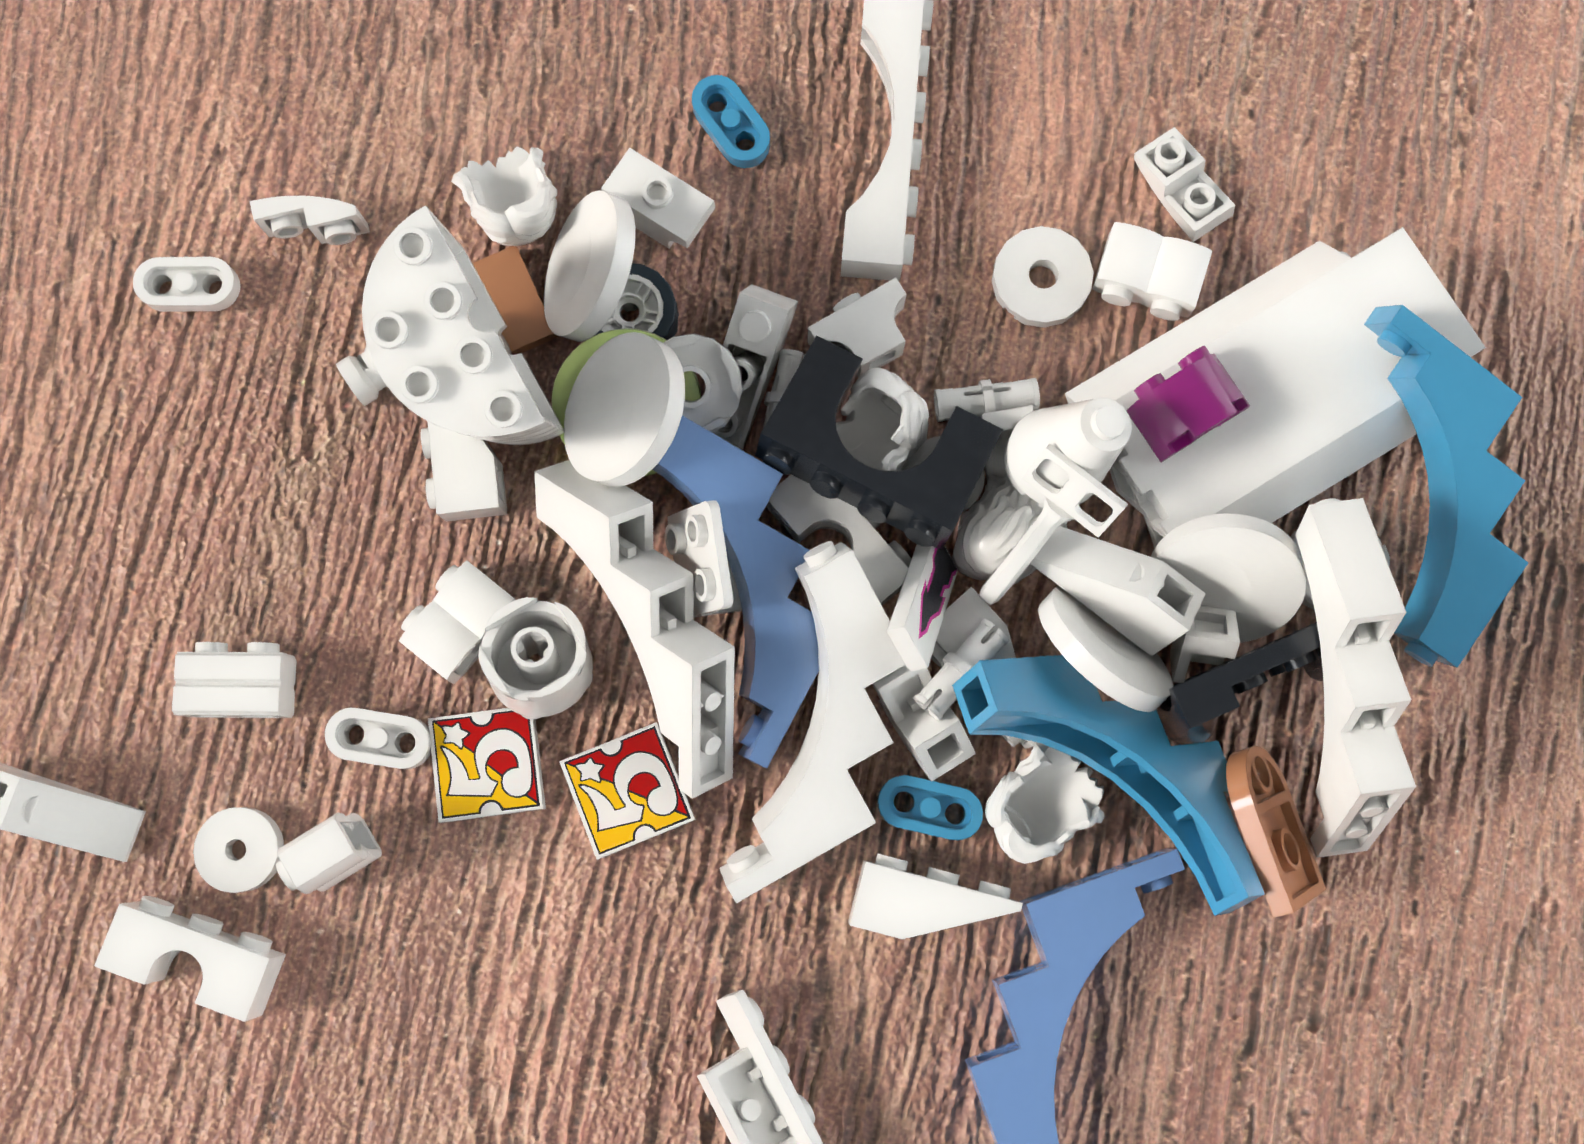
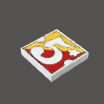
(485, 765)
(627, 790)

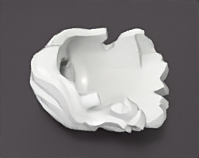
(510, 200)
(883, 421)
(993, 529)
(1043, 804)

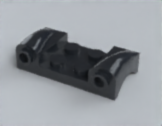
(1193, 705)

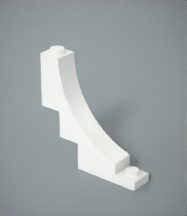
(1356, 613)
(682, 660)
(818, 799)

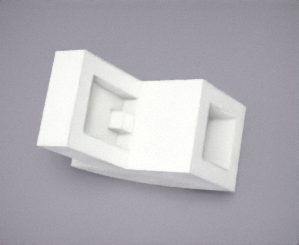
(933, 743)

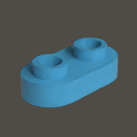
(732, 124)
(929, 807)

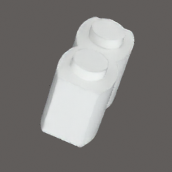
(1151, 271)
(453, 624)
(327, 853)

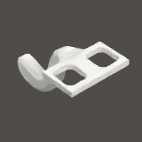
(1059, 507)

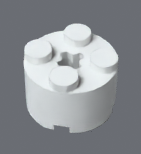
(528, 629)

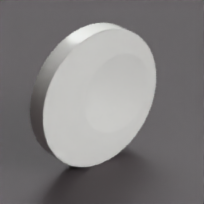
(589, 266)
(624, 409)
(1240, 567)
(1104, 653)

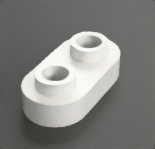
(190, 284)
(380, 738)

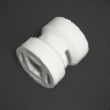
(361, 376)

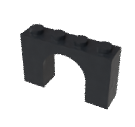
(918, 500)

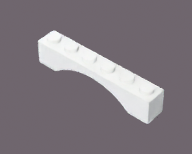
(876, 222)

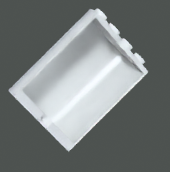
(441, 343)

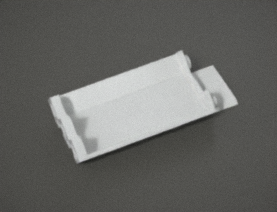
(1306, 371)

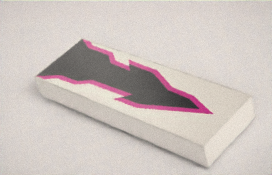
(922, 605)

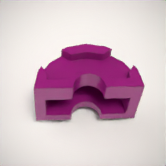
(1185, 405)

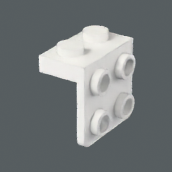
(699, 546)

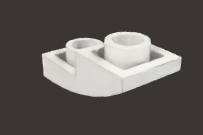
(1182, 186)
(327, 218)

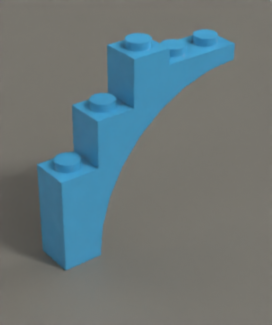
(1177, 784)

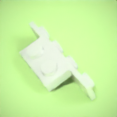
(753, 1084)

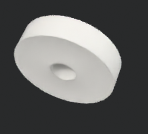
(214, 849)

